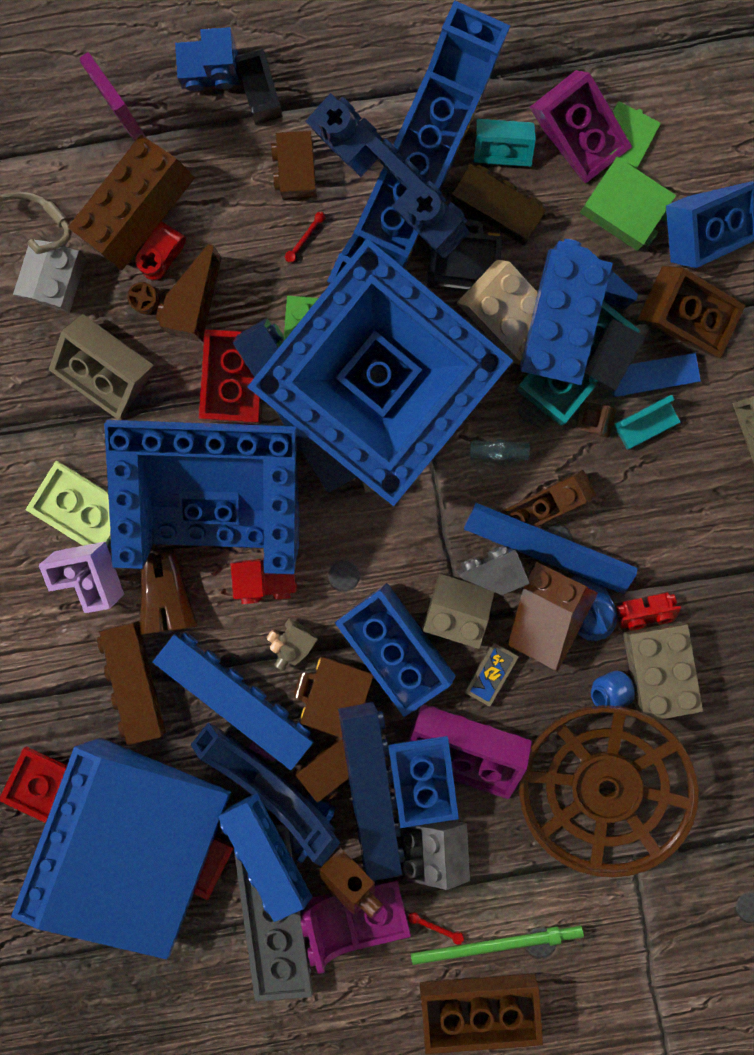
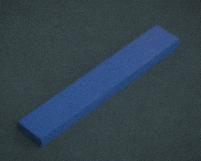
(550, 548)

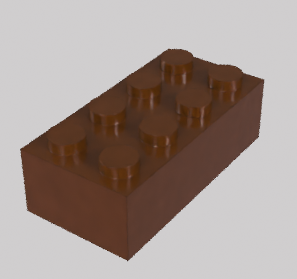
(131, 201)
(481, 1013)

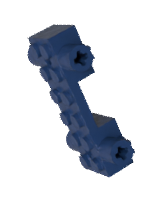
(361, 146)

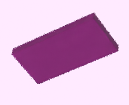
(111, 96)

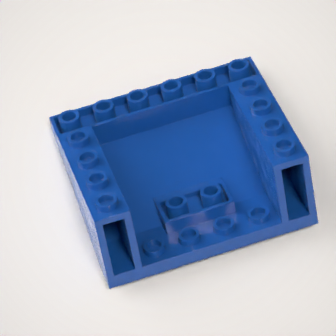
(202, 489)
(121, 850)

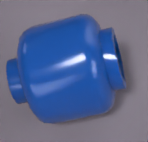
(613, 690)

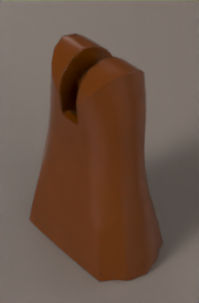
(164, 596)

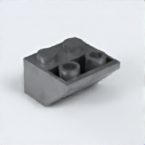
(498, 573)
(436, 854)

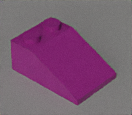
(581, 125)

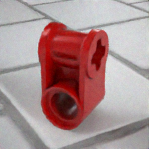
(160, 247)

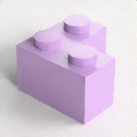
(87, 570)

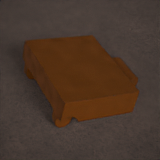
(334, 687)

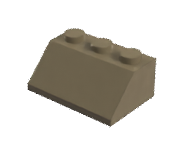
(100, 366)

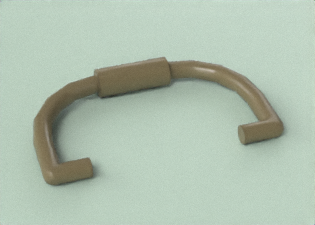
(52, 210)

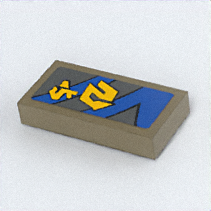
(491, 674)

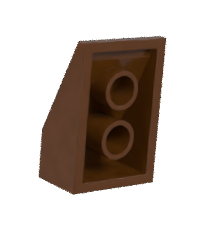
(190, 299)
(691, 310)
(550, 616)

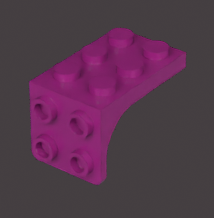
(337, 930)

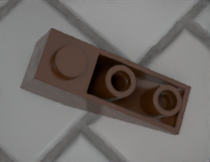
(553, 500)

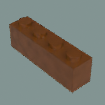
(131, 682)

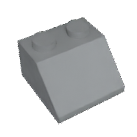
(50, 276)

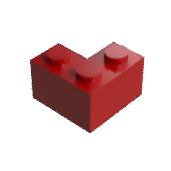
(252, 584)

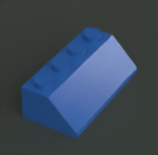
(395, 650)

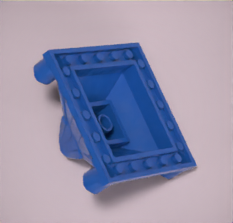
(380, 372)

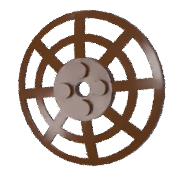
(613, 806)

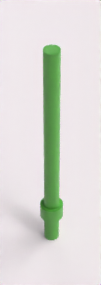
(552, 936)

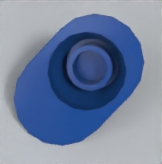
(602, 615)

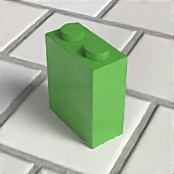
(628, 204)

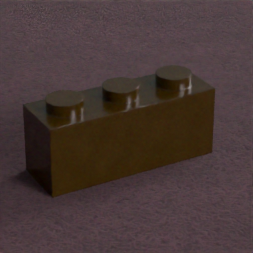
(498, 203)

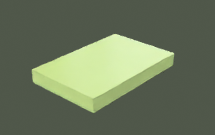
(73, 506)

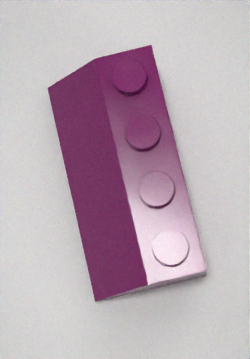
(478, 752)

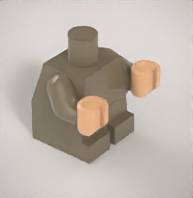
(292, 644)

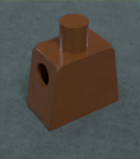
(343, 875)

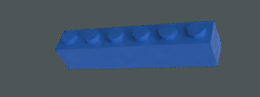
(234, 700)

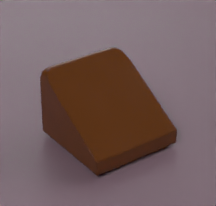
(596, 419)

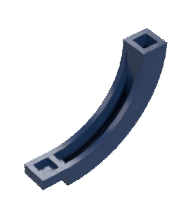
(274, 790)

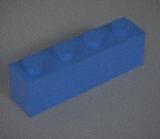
(265, 858)

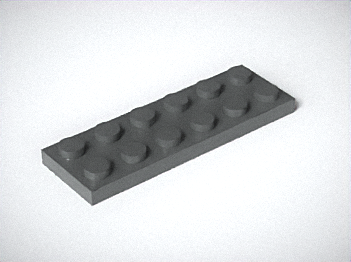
(274, 948)

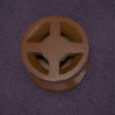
(137, 296)

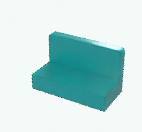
(504, 142)
(647, 422)

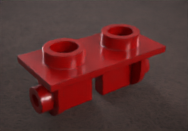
(659, 611)

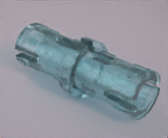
(499, 450)

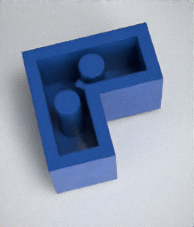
(208, 61)

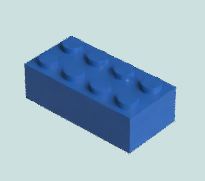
(565, 316)

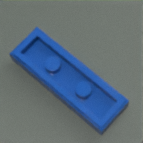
(659, 375)

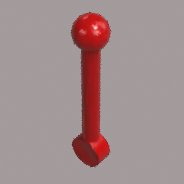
(290, 256)
(457, 936)

